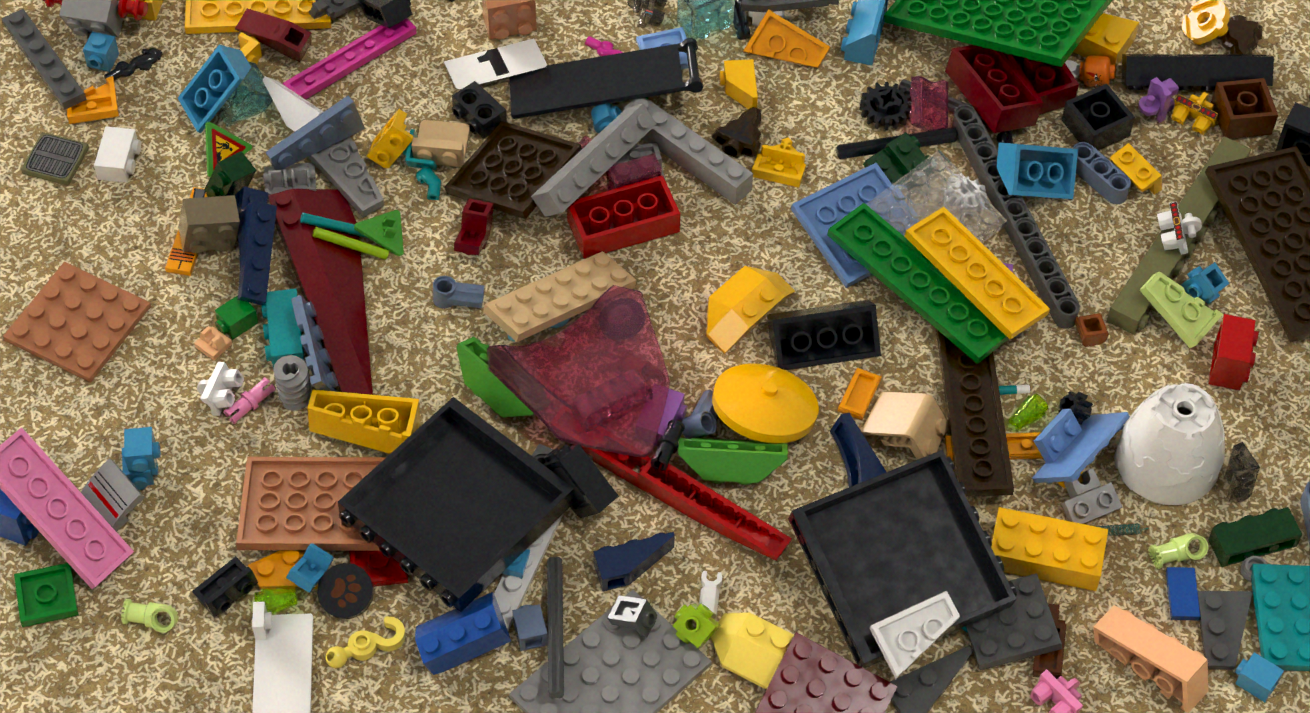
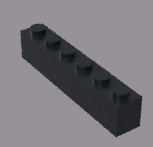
(1194, 69)

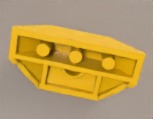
(743, 304)

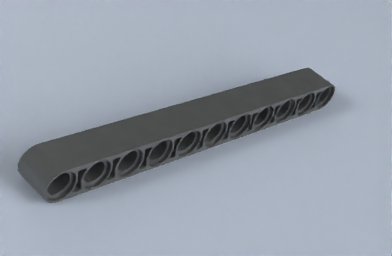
(1020, 223)

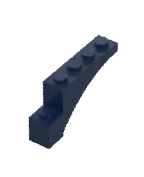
(255, 243)
(856, 452)

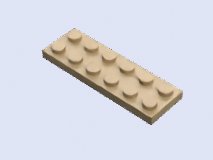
(557, 296)

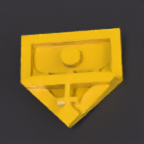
(780, 164)

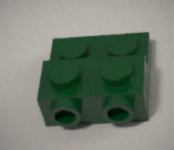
(898, 157)

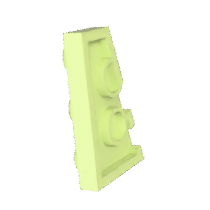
(1182, 312)

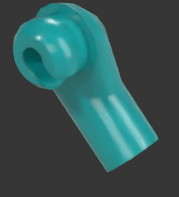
(427, 176)

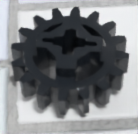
(885, 106)

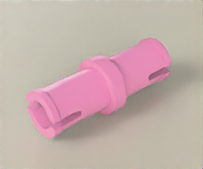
(249, 400)

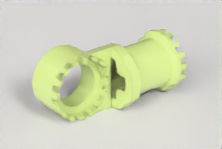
(1177, 550)
(147, 614)

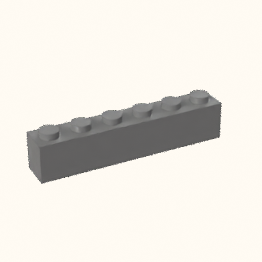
(696, 154)
(593, 160)

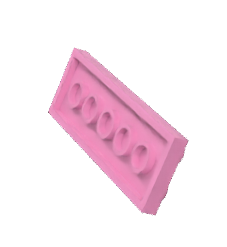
(59, 510)

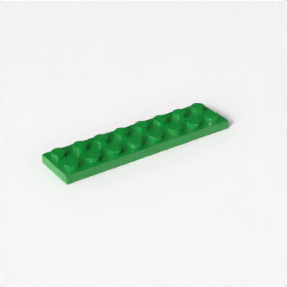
(916, 281)

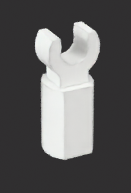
(709, 593)

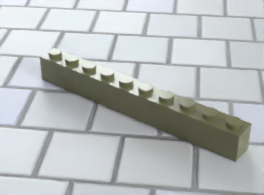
(1131, 306)

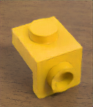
(250, 47)

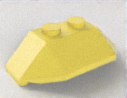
(750, 646)

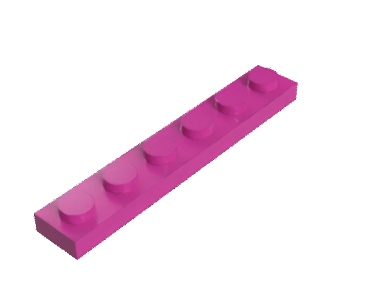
(349, 58)

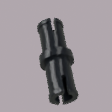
(667, 445)

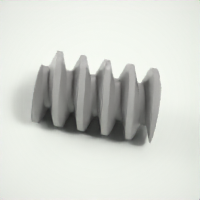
(292, 382)

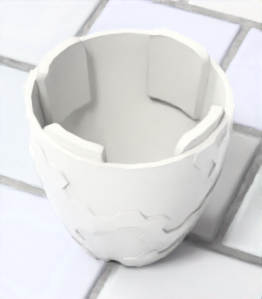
(1172, 446)

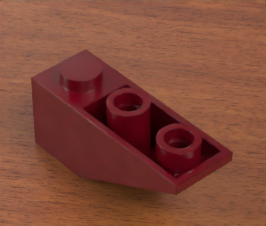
(276, 33)

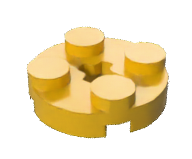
(1215, 26)

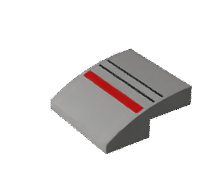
(112, 494)

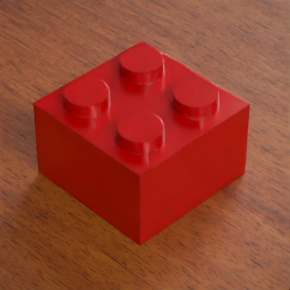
(1233, 352)

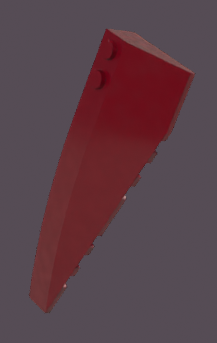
(329, 279)

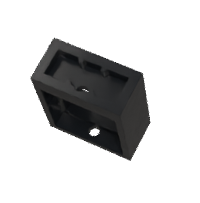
(590, 486)

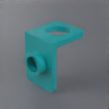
(417, 163)

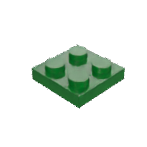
(46, 594)

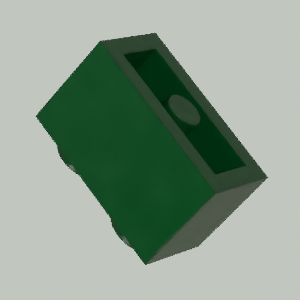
(230, 176)

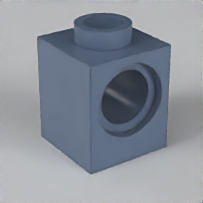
(530, 627)

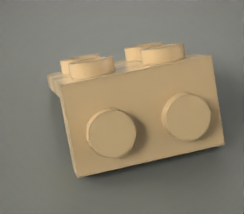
(441, 142)

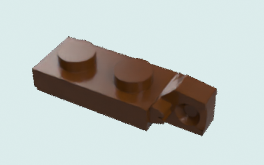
(1052, 660)

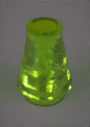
(1029, 411)
(276, 598)

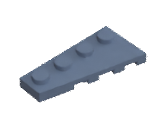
(321, 132)
(311, 341)

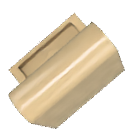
(907, 421)

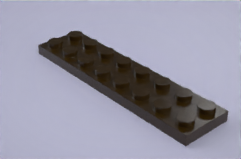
(975, 421)

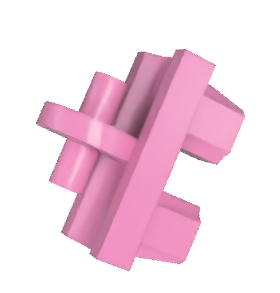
(1060, 691)

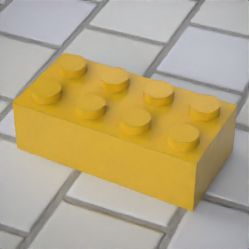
(1050, 547)

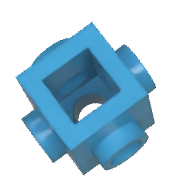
(1205, 283)

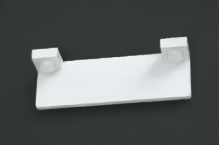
(282, 661)

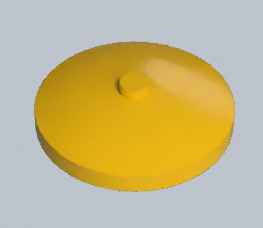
(765, 403)

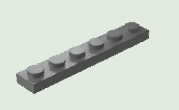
(44, 59)

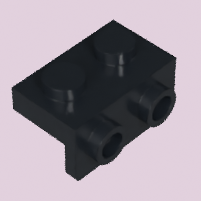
(225, 587)

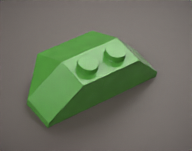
(484, 383)
(732, 459)

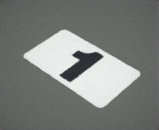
(496, 63)

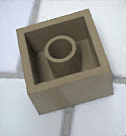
(208, 224)

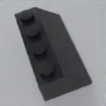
(824, 334)

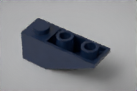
(626, 562)

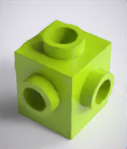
(705, 624)

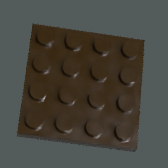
(511, 168)

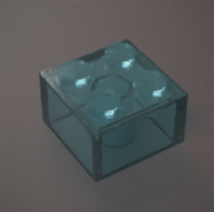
(704, 16)

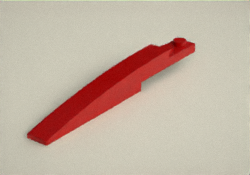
(695, 501)

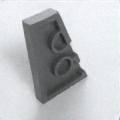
(1222, 625)

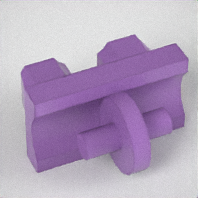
(1158, 98)

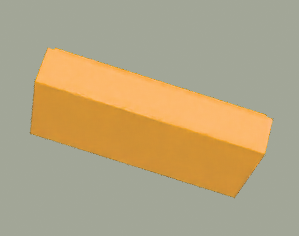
(859, 393)

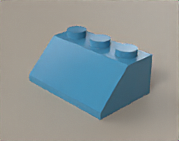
(864, 31)
(213, 85)
(1037, 170)

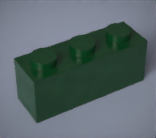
(1254, 536)

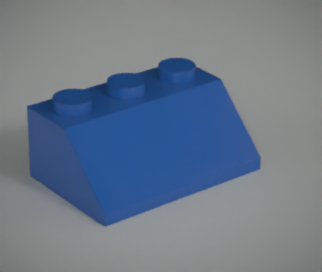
(461, 635)

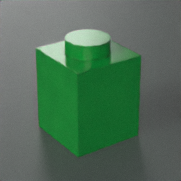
(235, 317)

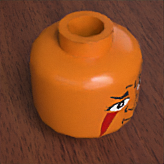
(1097, 70)

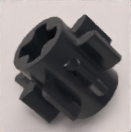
(1078, 405)

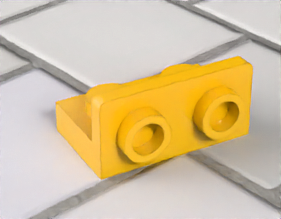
(390, 141)
(1138, 169)

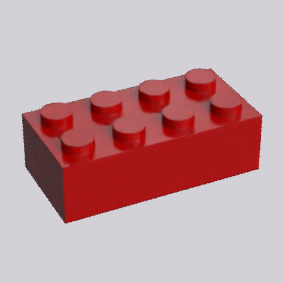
(623, 217)

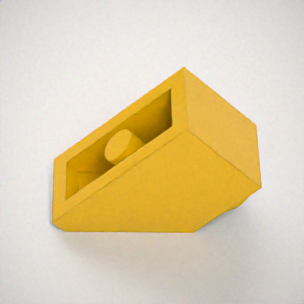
(740, 81)

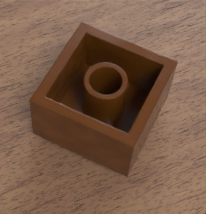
(1244, 108)

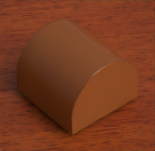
(1091, 329)

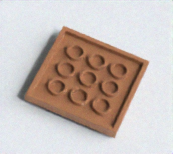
(77, 321)

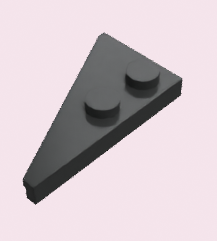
(922, 687)

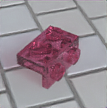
(929, 104)

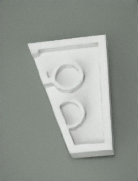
(913, 631)

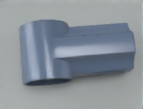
(448, 293)
(703, 418)

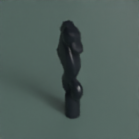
(143, 62)

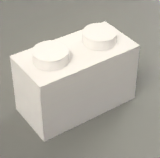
(117, 154)

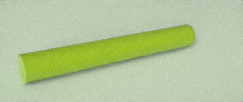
(350, 243)

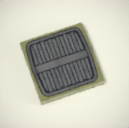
(55, 158)

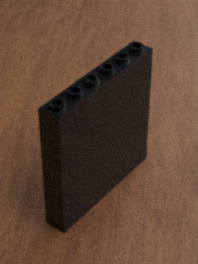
(456, 504)
(900, 545)

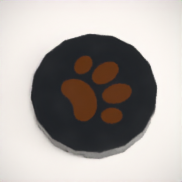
(345, 591)

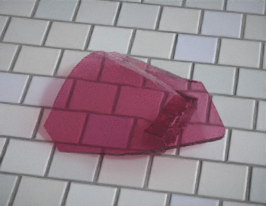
(596, 379)

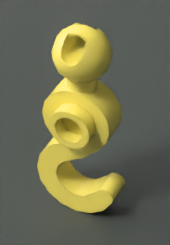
(363, 644)

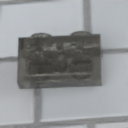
(1241, 473)

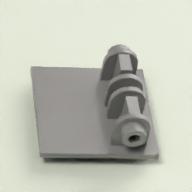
(294, 176)

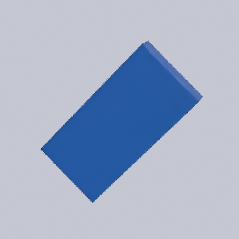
(1182, 593)

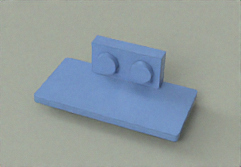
(1072, 446)

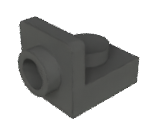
(633, 613)

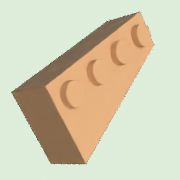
(1154, 656)

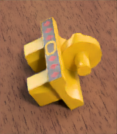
(1197, 108)

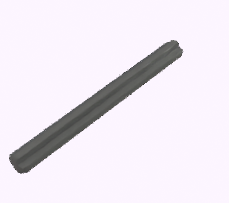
(555, 627)

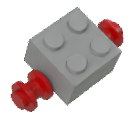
(98, 15)

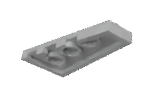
(349, 175)

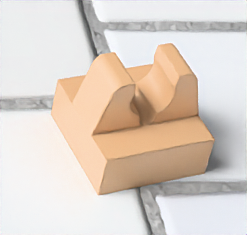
(212, 342)

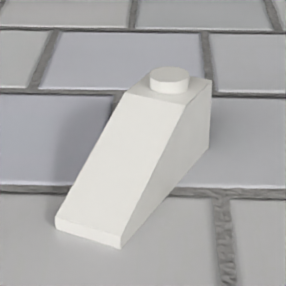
(291, 106)

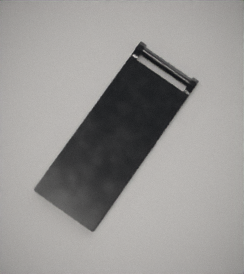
(604, 80)

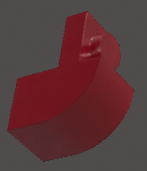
(475, 227)

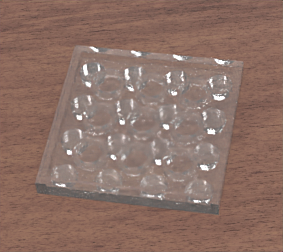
(933, 186)

